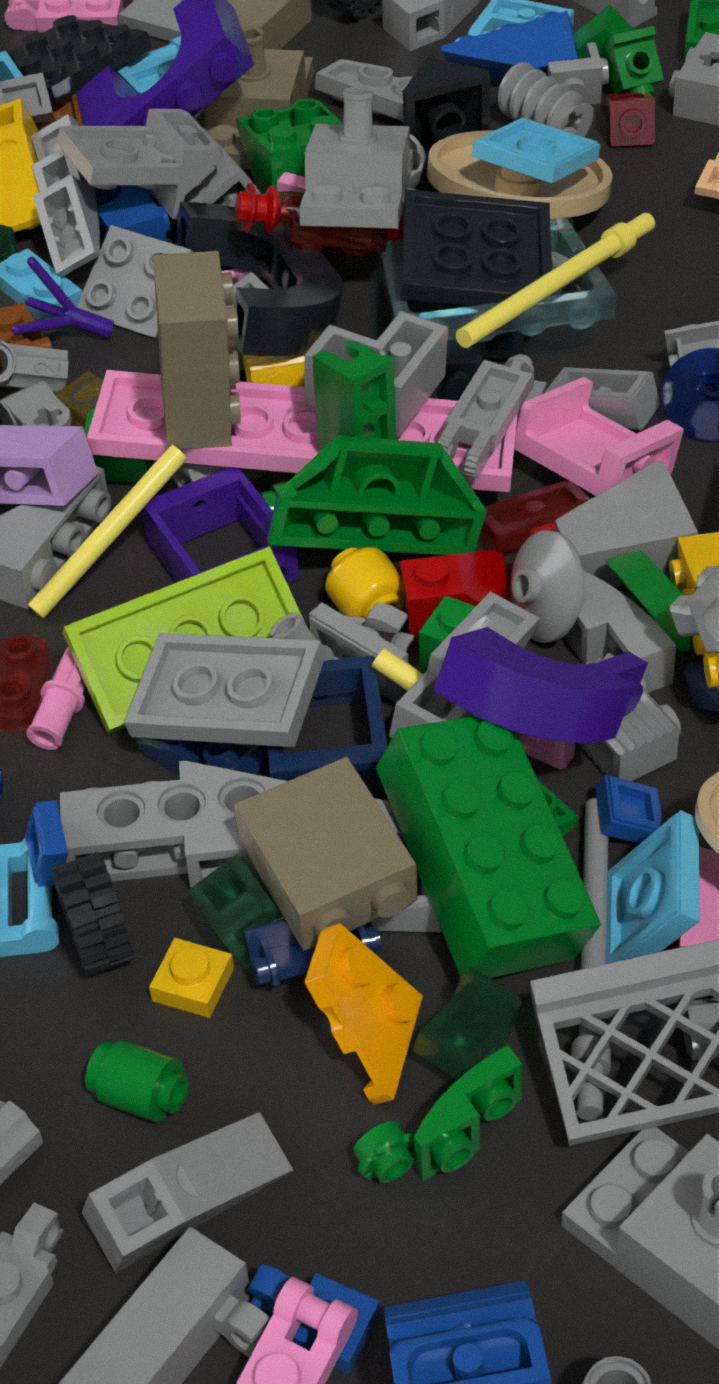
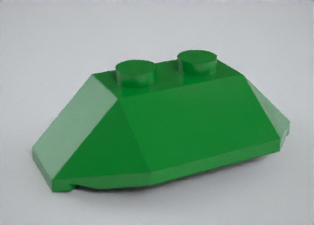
(379, 497)

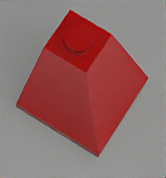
(459, 576)

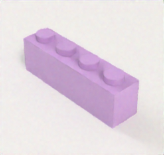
(43, 464)

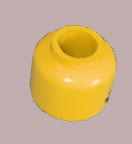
(361, 580)

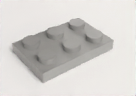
(226, 689)

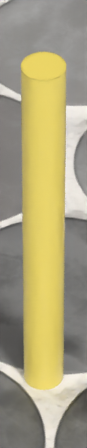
(107, 531)

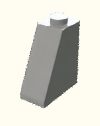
(629, 517)

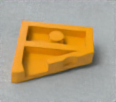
(366, 1006)

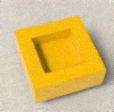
(191, 977)

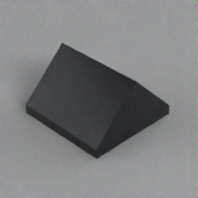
(446, 101)

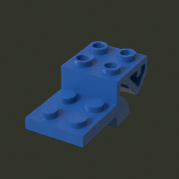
(468, 1338)

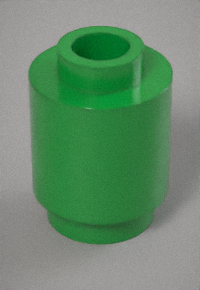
(137, 1080)

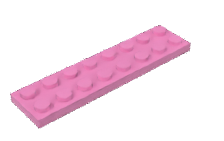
(273, 433)

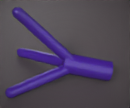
(66, 315)

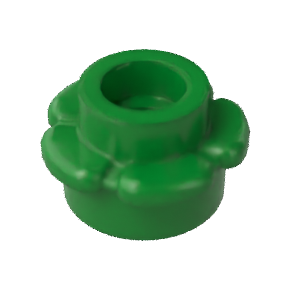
(385, 1152)

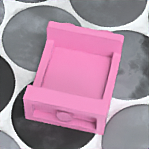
(585, 445)

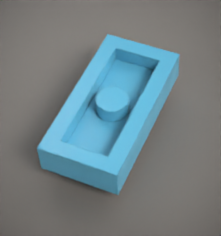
(21, 282)

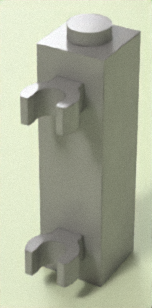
(175, 1319)

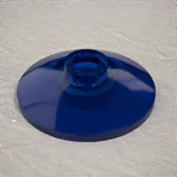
(687, 399)

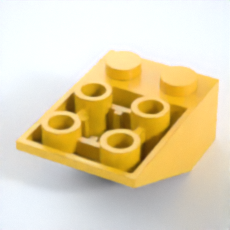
(16, 171)

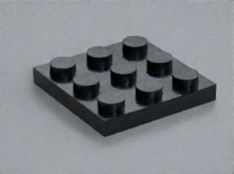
(77, 52)
(472, 247)

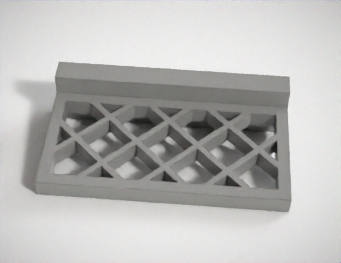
(615, 992)

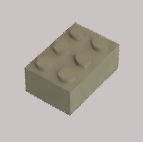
(194, 351)

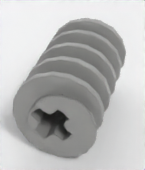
(542, 99)

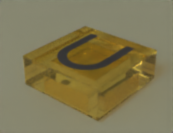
(81, 396)

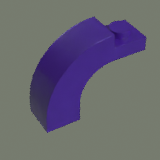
(536, 693)

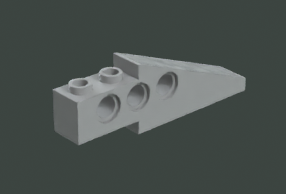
(167, 824)

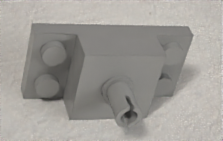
(356, 169)
(659, 1223)

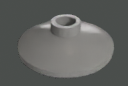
(548, 583)

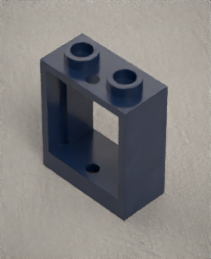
(341, 683)

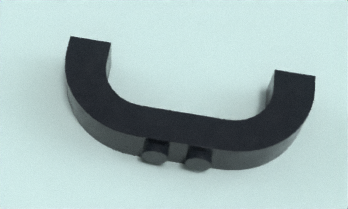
(303, 281)

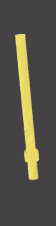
(613, 243)

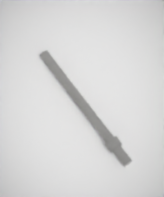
(595, 872)

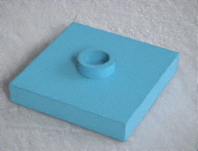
(536, 150)
(654, 891)

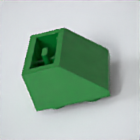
(279, 137)

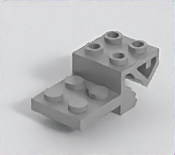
(166, 156)

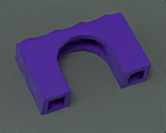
(207, 63)

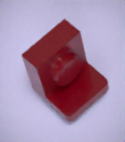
(631, 118)

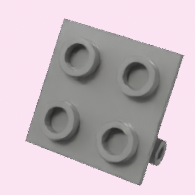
(124, 280)

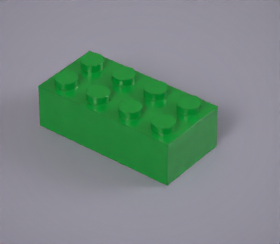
(486, 846)

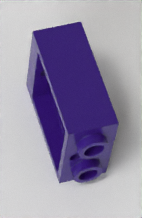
(225, 499)

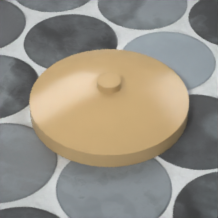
(457, 172)

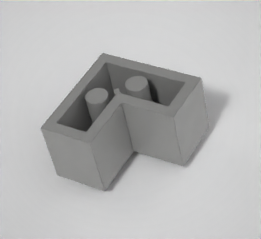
(418, 356)

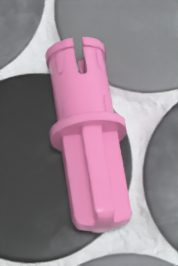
(60, 701)

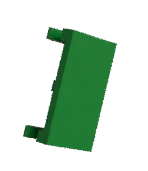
(354, 394)

